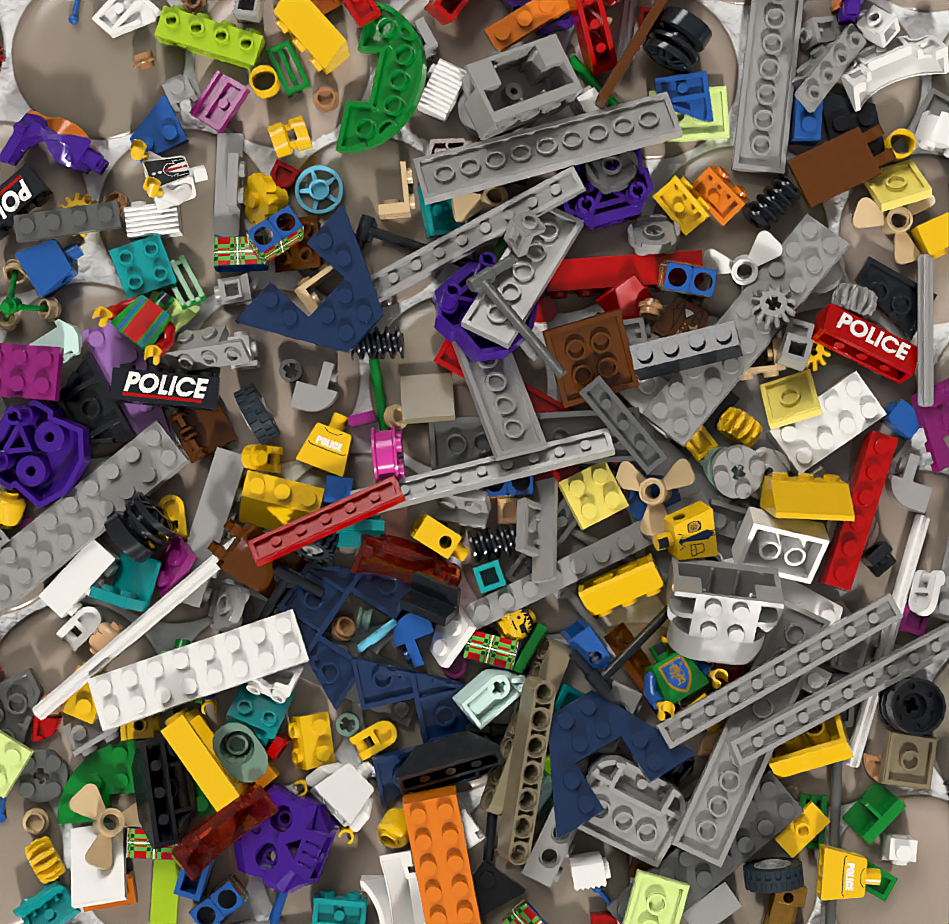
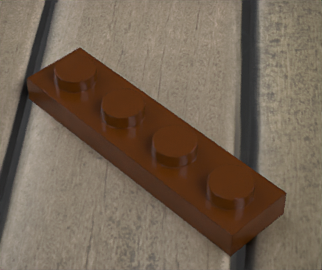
(635, 666)

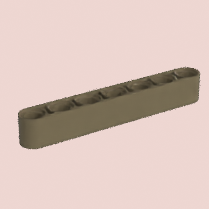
(549, 664)
(531, 781)

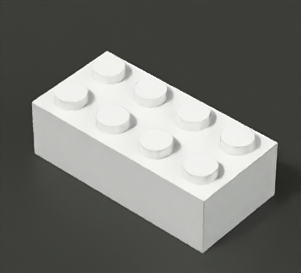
(846, 411)

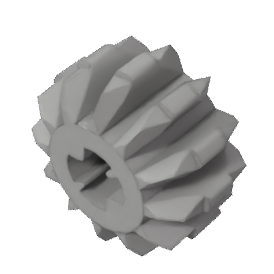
(855, 299)
(782, 311)

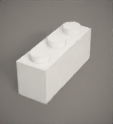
(77, 578)

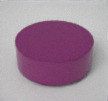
(457, 668)

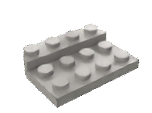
(637, 813)

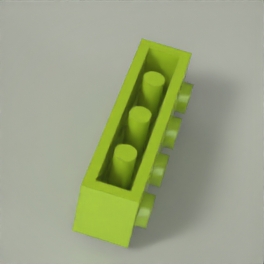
(210, 38)

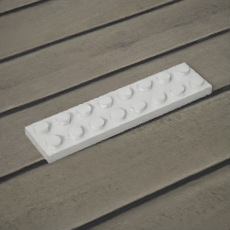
(198, 670)

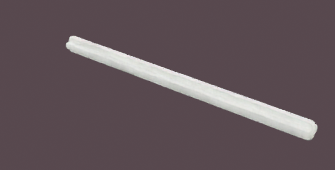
(889, 633)
(127, 637)

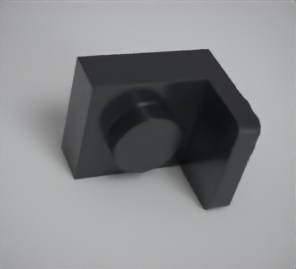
(878, 558)

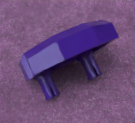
(621, 208)
(452, 303)
(57, 462)
(293, 863)

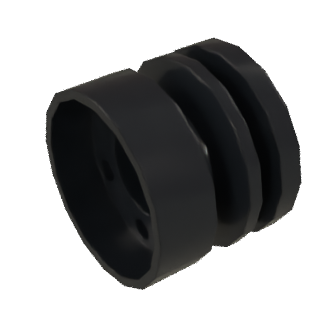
(677, 40)
(137, 530)
(925, 709)

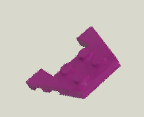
(935, 425)

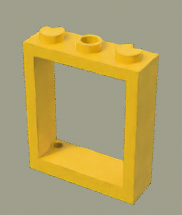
(192, 742)

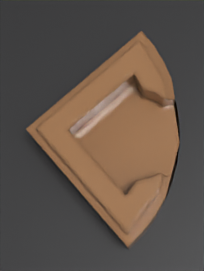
(871, 764)

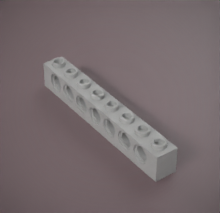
(550, 871)

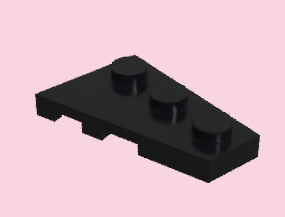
(895, 294)

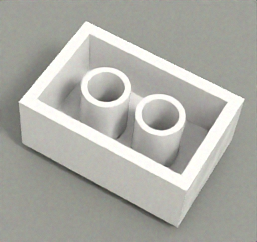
(781, 543)

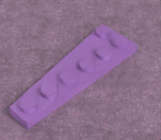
(110, 351)

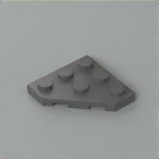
(17, 700)

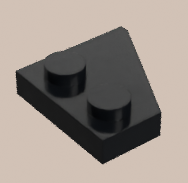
(494, 887)

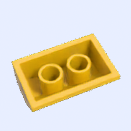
(312, 34)
(807, 497)
(276, 501)
(621, 586)
(812, 749)

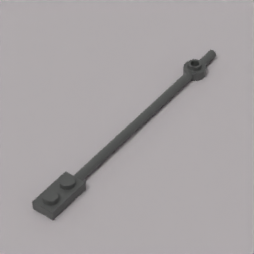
(835, 798)

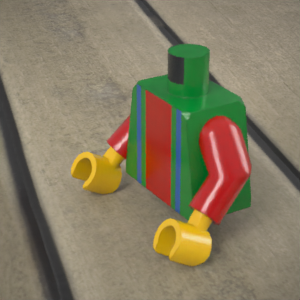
(143, 323)

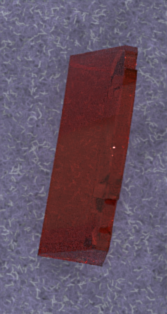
(400, 559)
(222, 830)

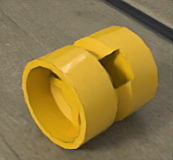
(281, 140)

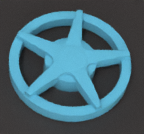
(319, 189)
(376, 636)

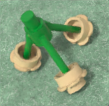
(48, 307)

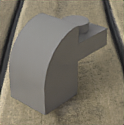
(795, 345)
(320, 397)
(903, 490)

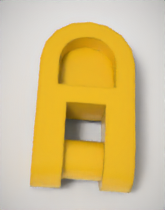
(255, 458)
(176, 510)
(382, 733)

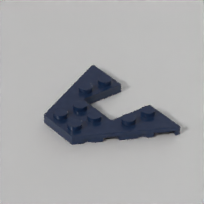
(344, 315)
(315, 614)
(435, 709)
(586, 728)

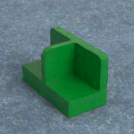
(873, 812)

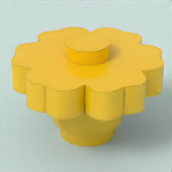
(263, 198)

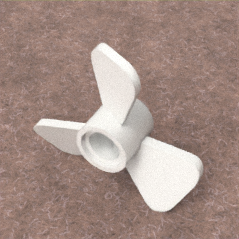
(763, 250)

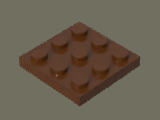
(591, 349)

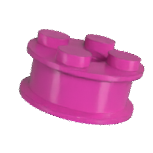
(385, 454)

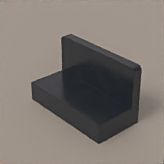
(432, 599)

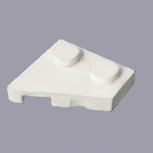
(123, 16)
(450, 640)

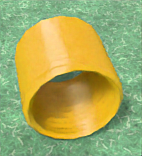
(260, 70)
(908, 136)

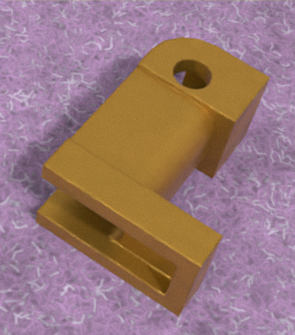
(784, 910)

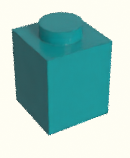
(489, 576)

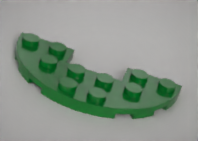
(396, 83)
(112, 774)

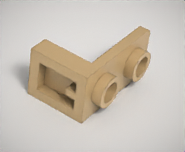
(392, 208)
(311, 300)
(767, 371)

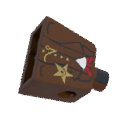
(681, 317)

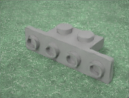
(826, 66)
(228, 184)
(203, 350)
(538, 529)

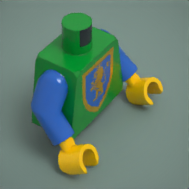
(675, 678)

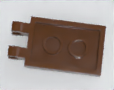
(838, 165)
(240, 563)

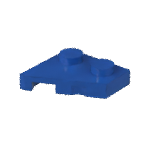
(688, 94)
(161, 129)

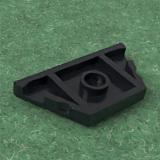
(841, 117)
(89, 403)

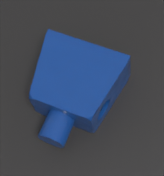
(50, 265)
(582, 638)

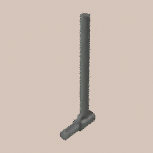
(484, 282)

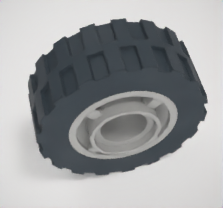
(256, 413)
(773, 875)

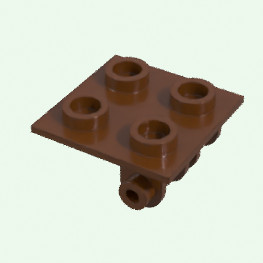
(300, 255)
(201, 431)

